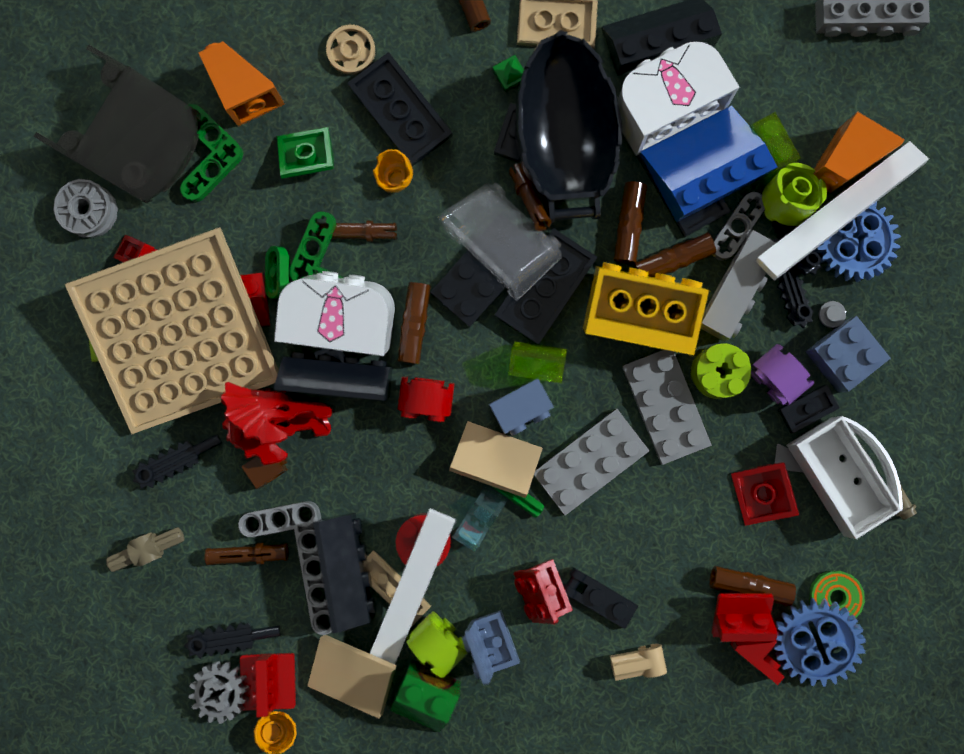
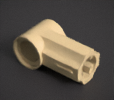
(643, 662)

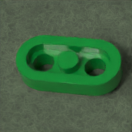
(276, 271)

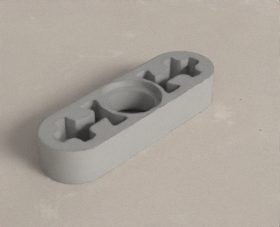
(754, 214)

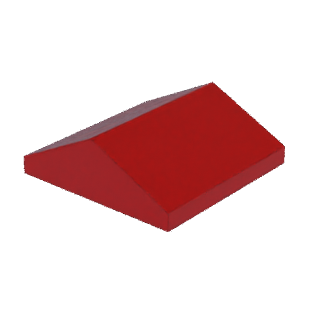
(765, 493)

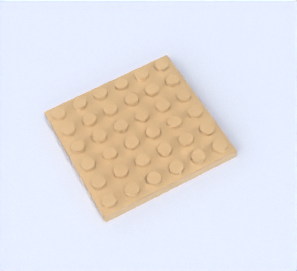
(173, 330)

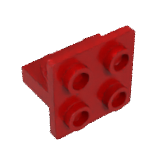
(542, 593)
(744, 618)
(270, 682)

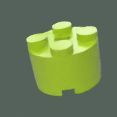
(793, 195)
(733, 362)
(437, 644)

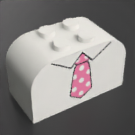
(674, 93)
(336, 314)

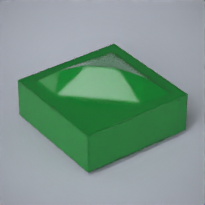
(509, 73)

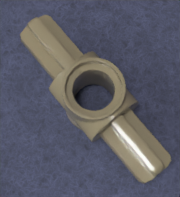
(145, 549)

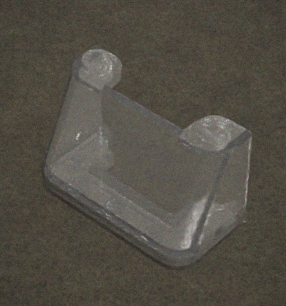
(501, 238)

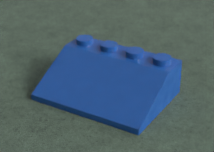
(707, 162)

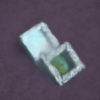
(479, 518)

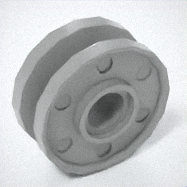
(70, 205)

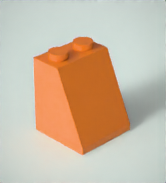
(239, 84)
(853, 149)

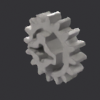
(223, 705)

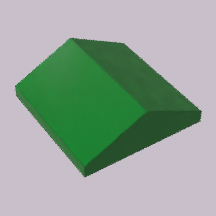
(305, 152)

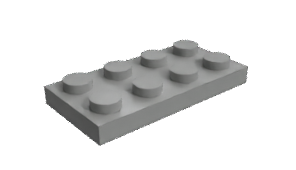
(666, 406)
(590, 461)

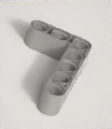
(306, 553)

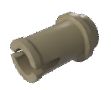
(908, 508)

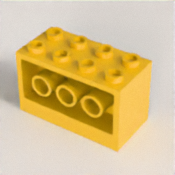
(654, 324)

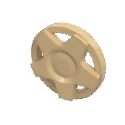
(350, 49)

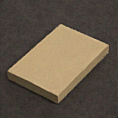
(547, 17)
(496, 459)
(351, 676)

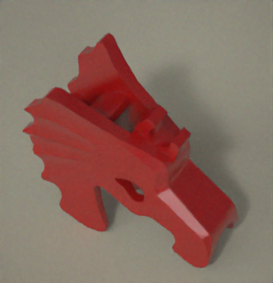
(254, 415)

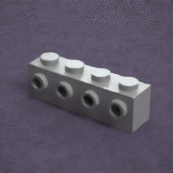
(871, 17)
(737, 289)

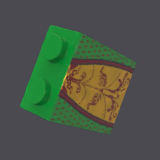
(426, 697)

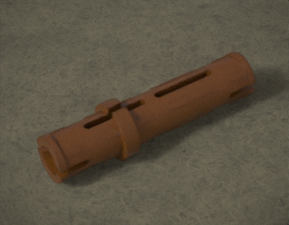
(530, 198)
(361, 230)
(258, 554)

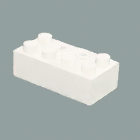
(851, 506)

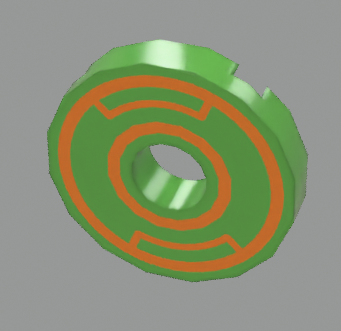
(837, 580)

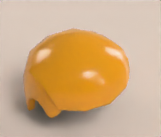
(393, 162)
(272, 738)

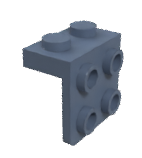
(490, 645)

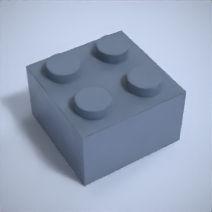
(848, 355)
(522, 406)

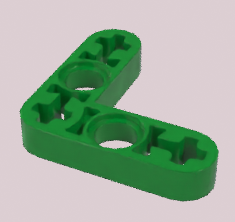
(218, 149)
(313, 226)

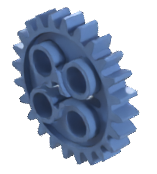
(878, 239)
(842, 633)

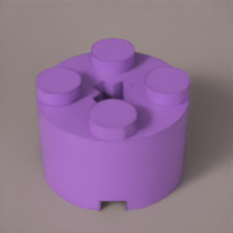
(782, 375)

